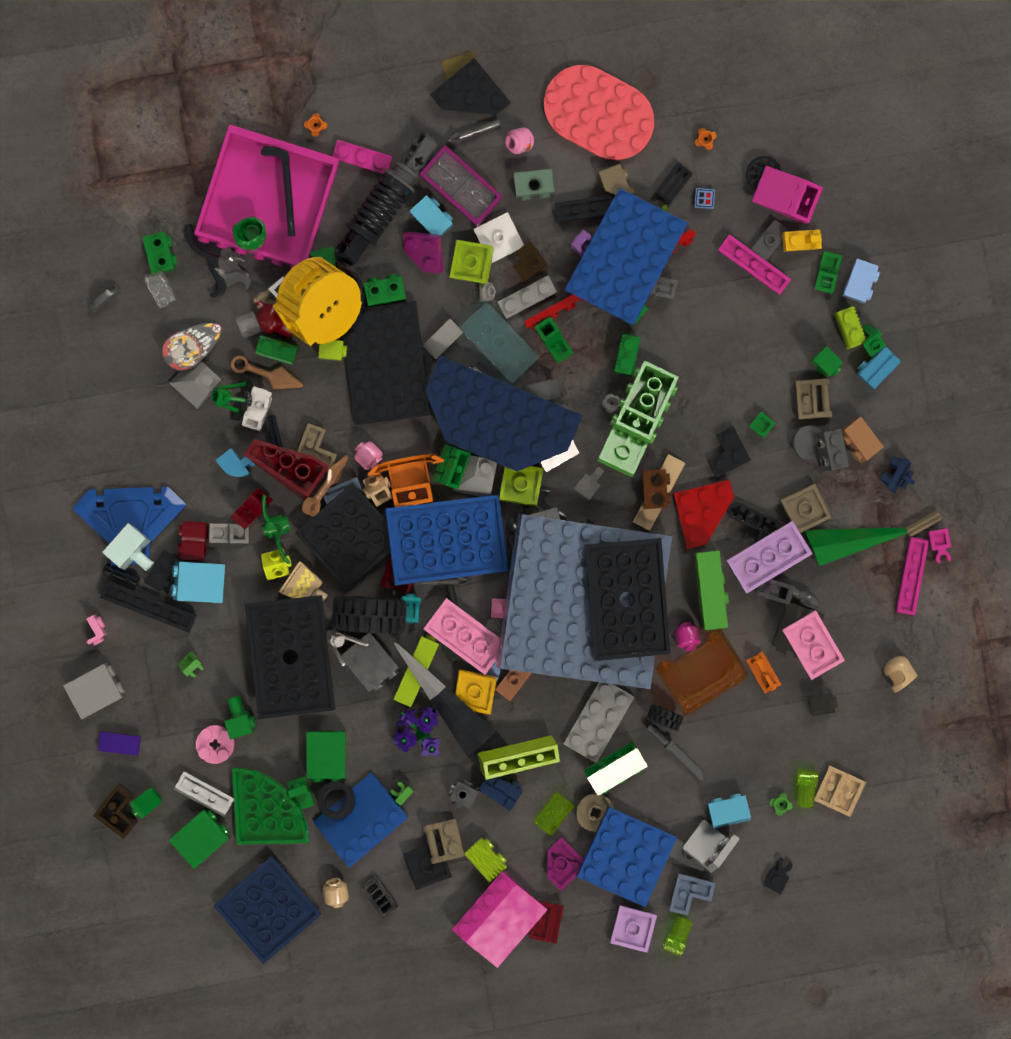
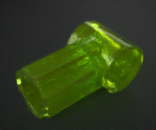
(806, 782)
(676, 940)

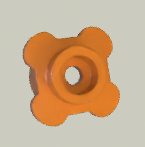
(310, 124)
(710, 137)

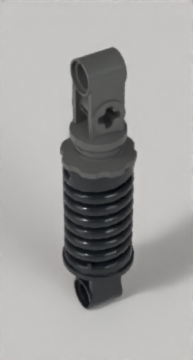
(392, 188)

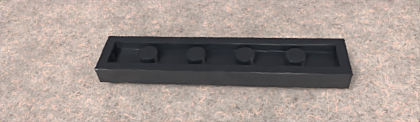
(148, 606)

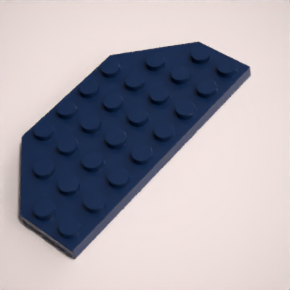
(497, 417)

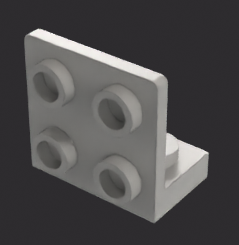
(709, 846)

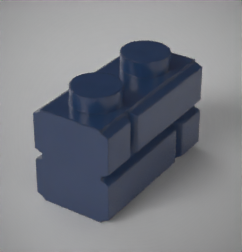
(501, 791)

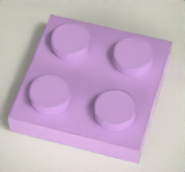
(633, 928)

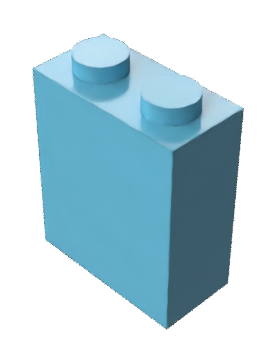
(198, 582)

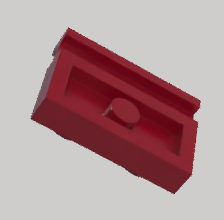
(549, 924)

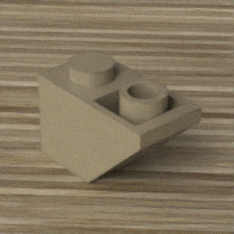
(613, 179)

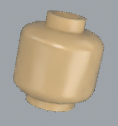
(335, 892)

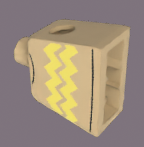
(302, 583)

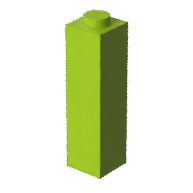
(409, 685)

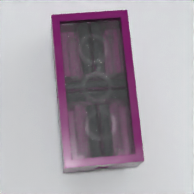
(461, 186)

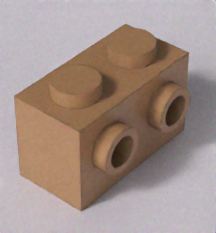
(860, 440)

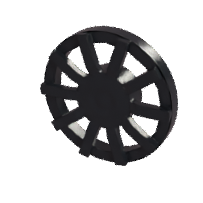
(759, 171)

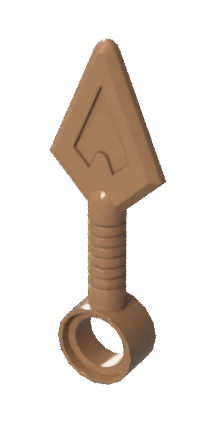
(278, 377)
(333, 476)

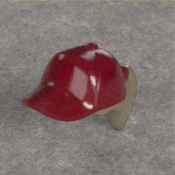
(267, 316)

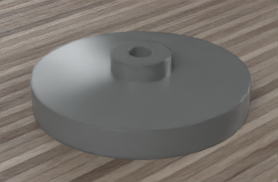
(805, 443)

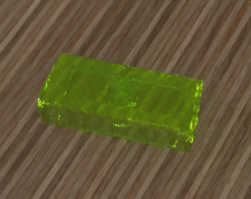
(553, 813)

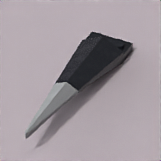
(466, 725)

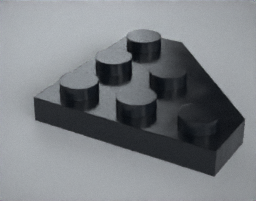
(470, 92)

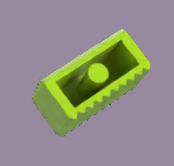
(850, 327)
(486, 859)

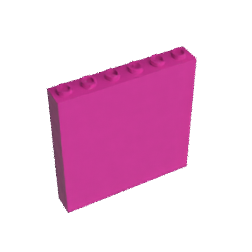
(253, 186)

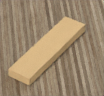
(647, 517)

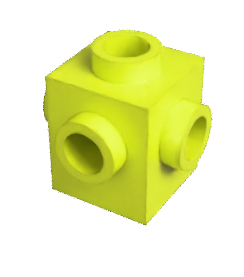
(274, 565)

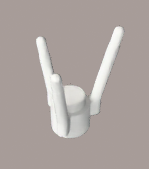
(337, 639)

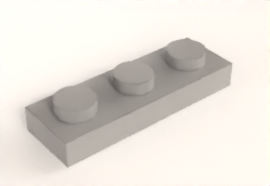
(527, 297)
(204, 794)

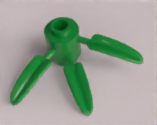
(275, 527)

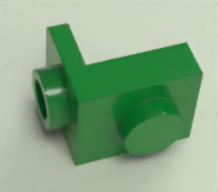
(874, 342)

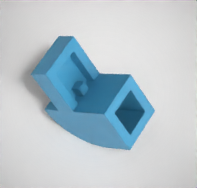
(233, 464)

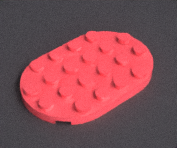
(598, 112)

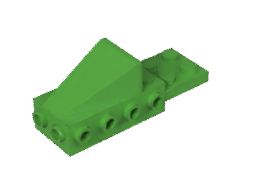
(638, 417)

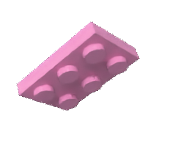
(813, 645)

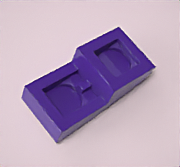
(119, 743)

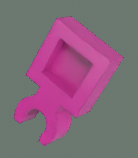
(939, 541)

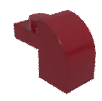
(251, 509)

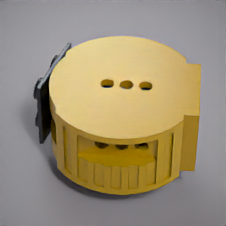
(319, 300)

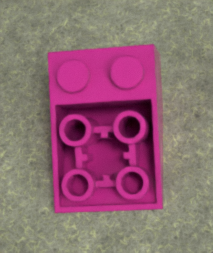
(787, 194)

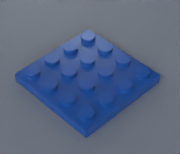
(626, 856)

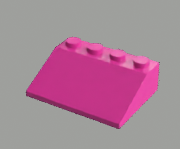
(500, 919)

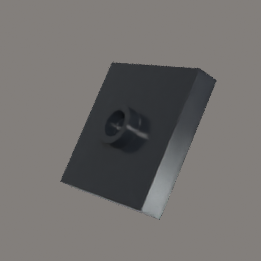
(421, 869)

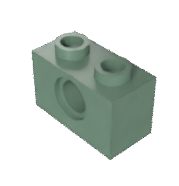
(543, 177)

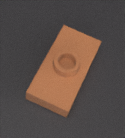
(512, 683)

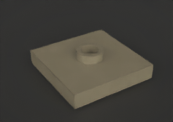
(805, 508)

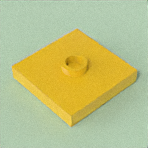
(476, 690)

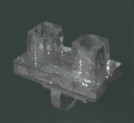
(160, 288)

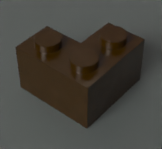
(112, 812)

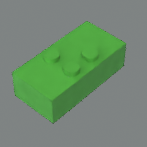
(711, 590)

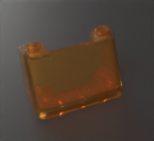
(703, 673)

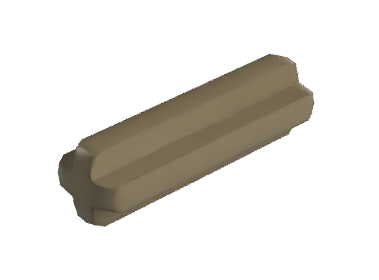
(923, 523)

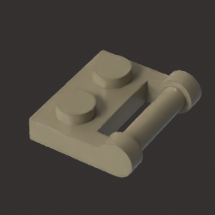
(807, 399)
(449, 841)

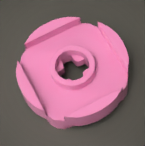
(207, 752)

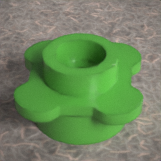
(786, 804)

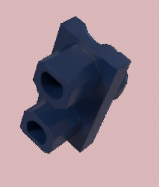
(901, 467)

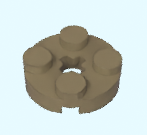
(585, 807)

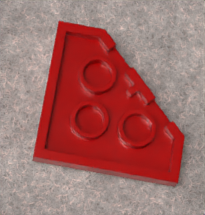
(702, 510)

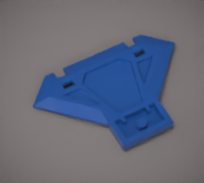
(132, 507)

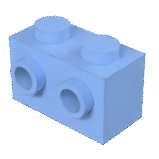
(860, 281)

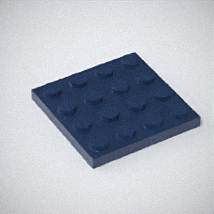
(267, 909)

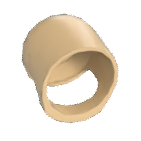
(900, 672)

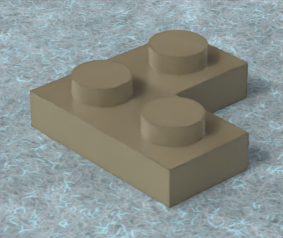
(311, 444)

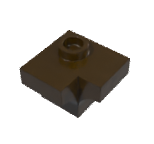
(530, 261)

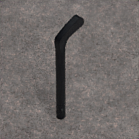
(284, 156)

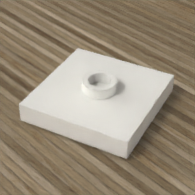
(500, 234)

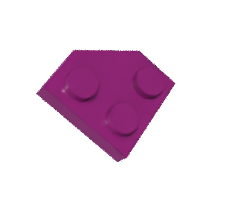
(425, 251)
(562, 863)

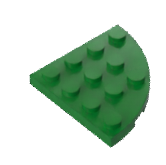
(265, 811)

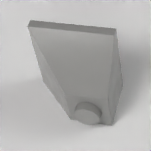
(196, 383)
(477, 477)

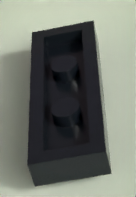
(582, 208)

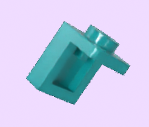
(412, 610)

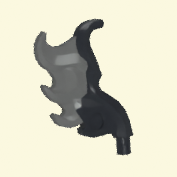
(222, 263)

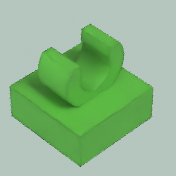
(189, 664)
(403, 794)

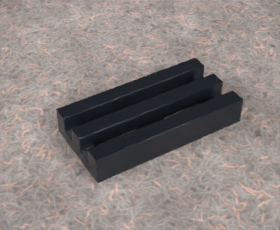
(683, 170)

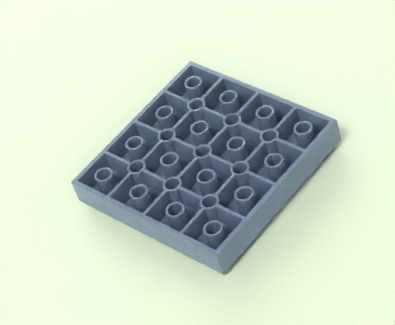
(548, 604)

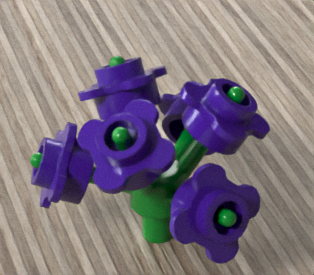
(426, 724)

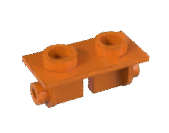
(763, 672)

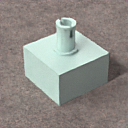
(128, 547)

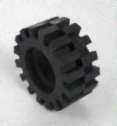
(664, 717)

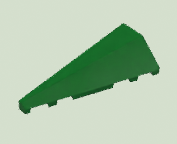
(838, 543)

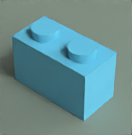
(431, 217)
(729, 811)

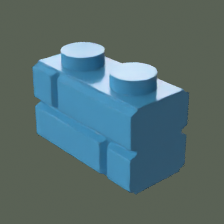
(877, 368)

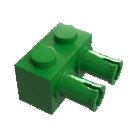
(241, 721)

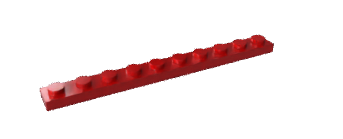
(569, 303)

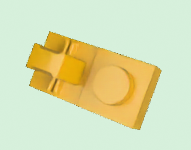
(801, 240)

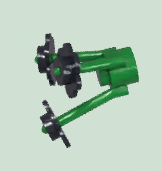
(221, 396)

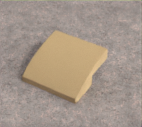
(840, 791)

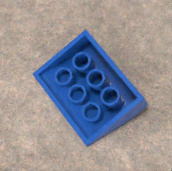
(369, 823)

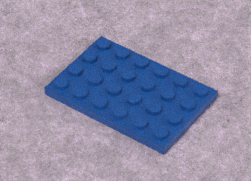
(626, 256)
(446, 539)

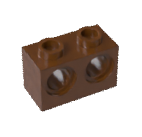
(650, 489)

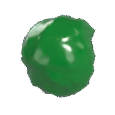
(249, 233)

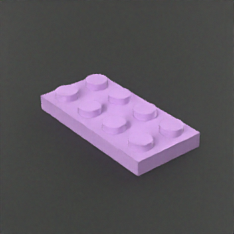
(769, 557)

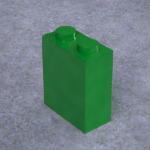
(326, 755)
(200, 837)

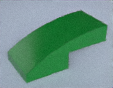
(828, 272)

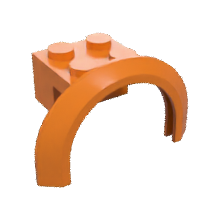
(409, 478)

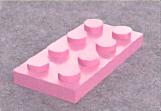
(464, 636)

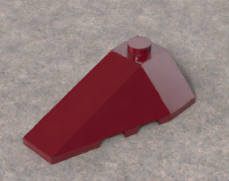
(290, 468)

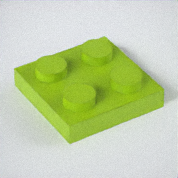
(471, 262)
(521, 486)

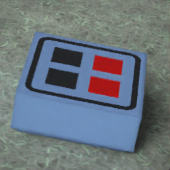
(704, 198)

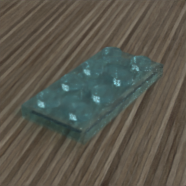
(499, 342)

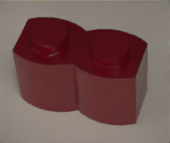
(193, 540)

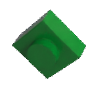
(762, 424)

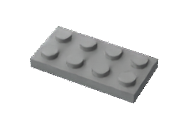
(598, 720)

